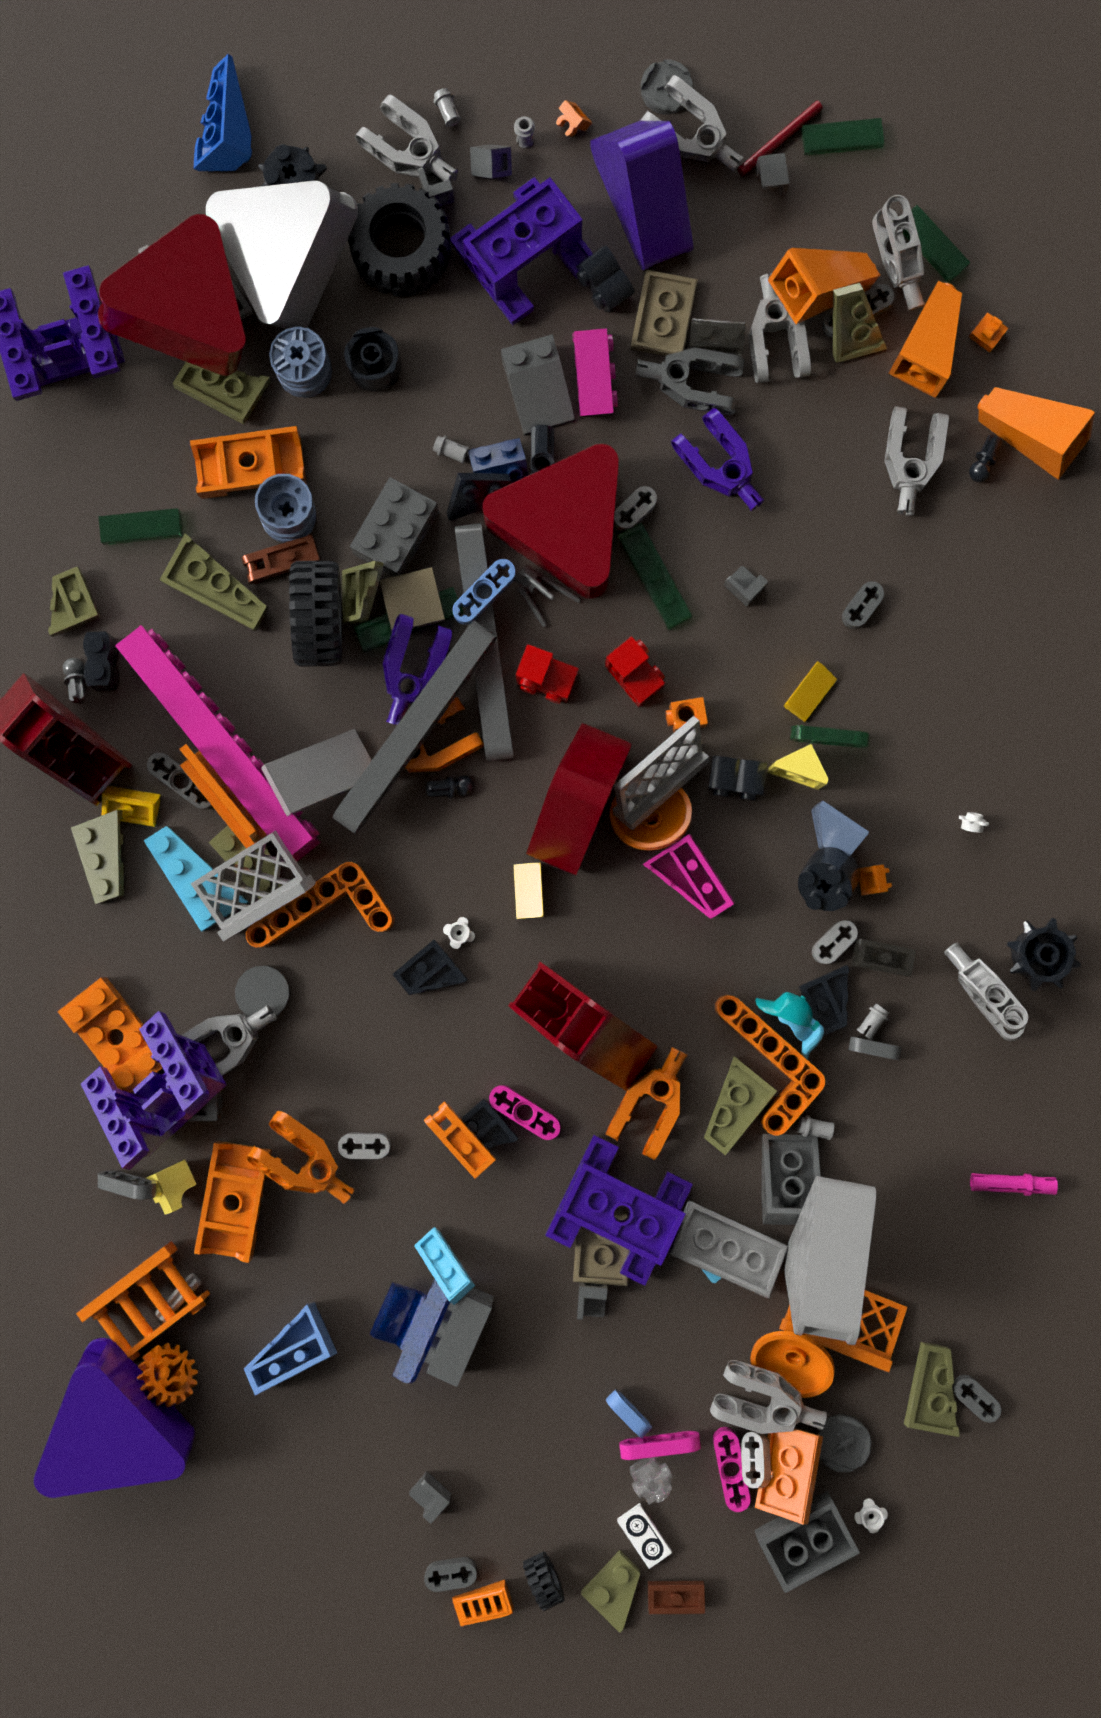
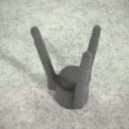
(531, 580)

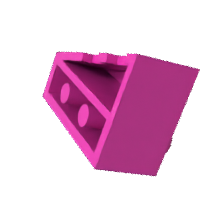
(594, 372)
(691, 875)

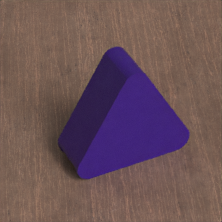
(646, 188)
(110, 1430)

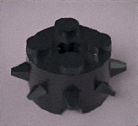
(290, 165)
(1057, 960)

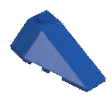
(226, 129)

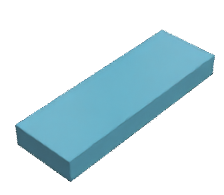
(444, 1266)

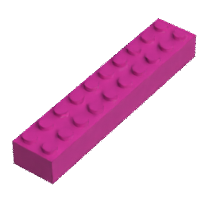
(214, 738)

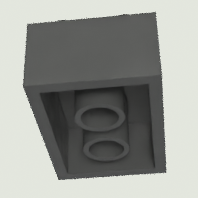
(395, 527)
(458, 1336)
(806, 1550)

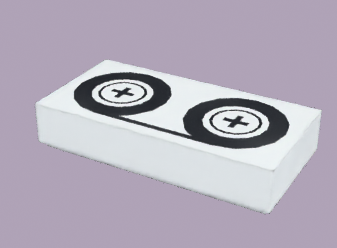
(644, 1535)

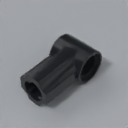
(542, 446)

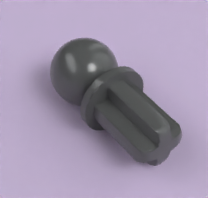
(74, 679)

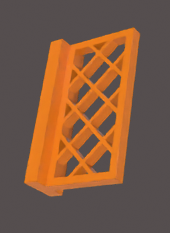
(221, 797)
(860, 1351)

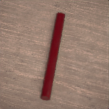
(781, 137)

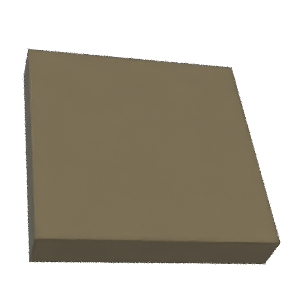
(414, 596)

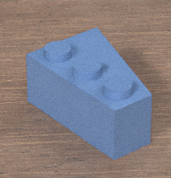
(293, 1350)

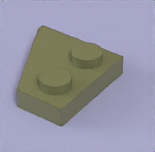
(359, 591)
(71, 602)
(613, 1590)

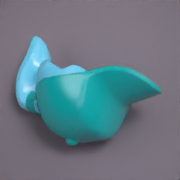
(798, 1015)

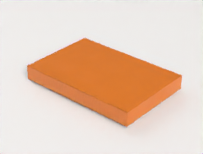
(793, 1475)

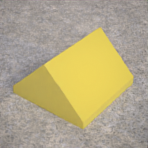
(801, 768)

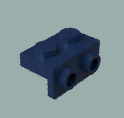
(500, 458)

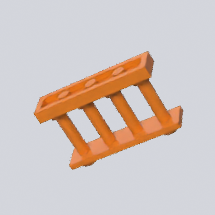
(141, 1277)

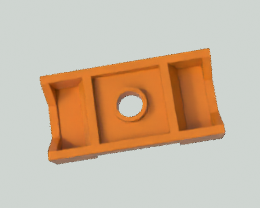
(220, 460)
(94, 1017)
(221, 1228)

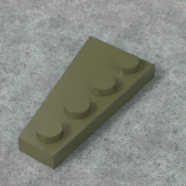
(206, 581)

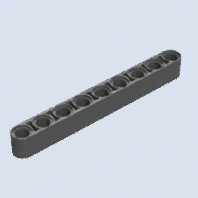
(489, 672)
(414, 727)

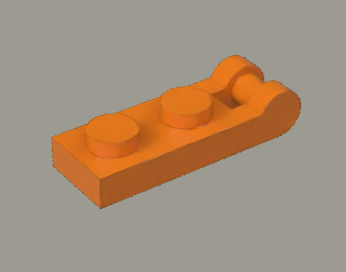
(460, 1140)

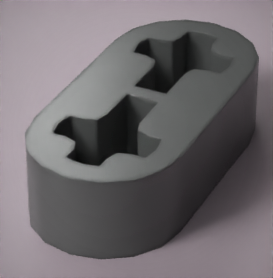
(867, 608)
(875, 1048)
(972, 1402)
(450, 1581)

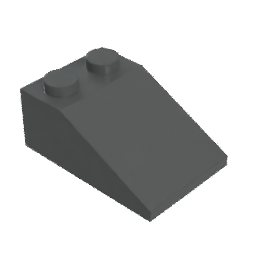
(537, 383)
(787, 1176)

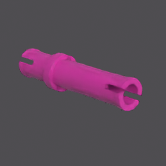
(1023, 1184)

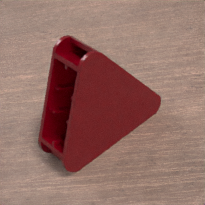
(178, 298)
(562, 518)
(57, 740)
(577, 798)
(583, 1027)

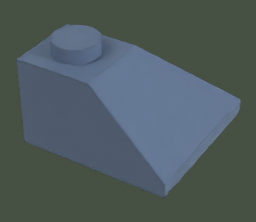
(836, 829)

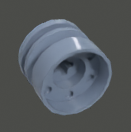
(305, 376)
(278, 496)

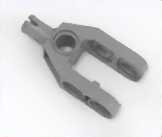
(712, 126)
(407, 161)
(906, 262)
(764, 323)
(897, 464)
(983, 986)
(225, 1025)
(784, 1409)

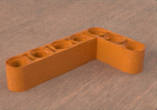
(320, 902)
(776, 1057)

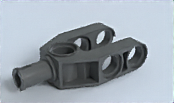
(699, 360)

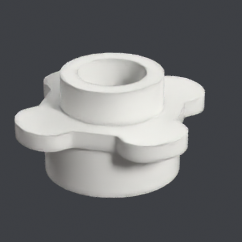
(973, 822)
(451, 931)
(872, 1524)

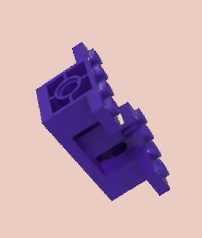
(516, 237)
(60, 347)
(166, 1101)
(596, 1195)

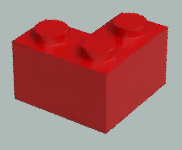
(632, 671)
(545, 675)

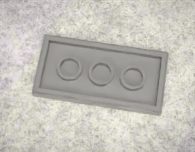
(317, 772)
(728, 1249)

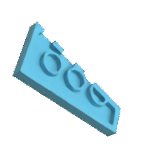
(182, 868)

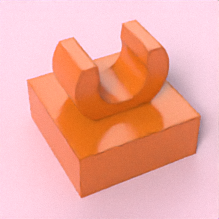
(575, 117)
(988, 332)
(873, 880)

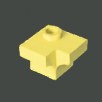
(171, 1185)

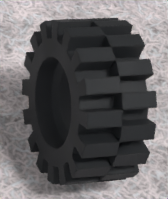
(543, 1581)

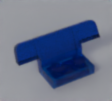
(411, 1323)

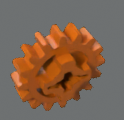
(167, 1375)

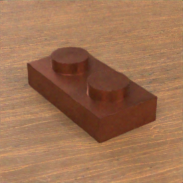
(676, 1597)

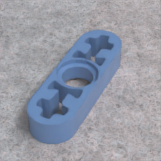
(503, 582)

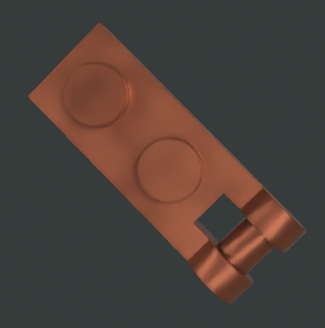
(279, 558)

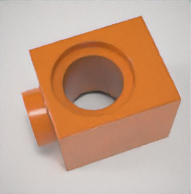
(694, 705)

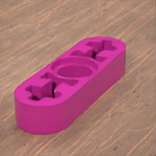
(525, 1123)
(660, 1445)
(720, 1451)

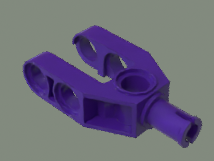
(717, 478)
(393, 660)

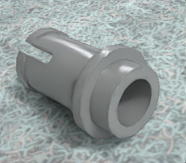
(444, 101)
(524, 129)
(450, 449)
(875, 1019)
(815, 1127)

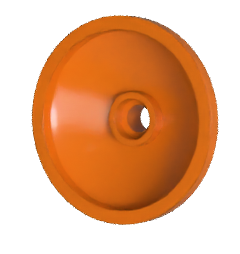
(671, 824)
(796, 1359)

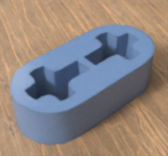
(628, 1413)

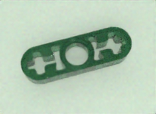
(829, 736)

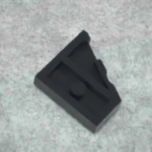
(471, 490)
(429, 970)
(828, 998)
(488, 1125)

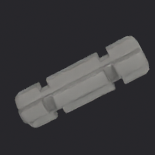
(176, 1300)

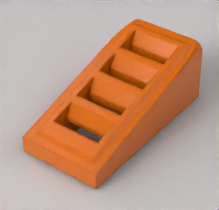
(496, 1611)

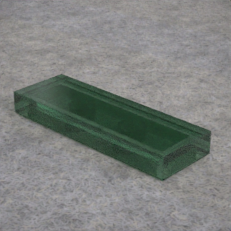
(842, 136)
(937, 247)
(140, 526)

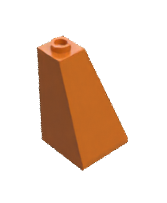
(808, 277)
(929, 349)
(1038, 427)

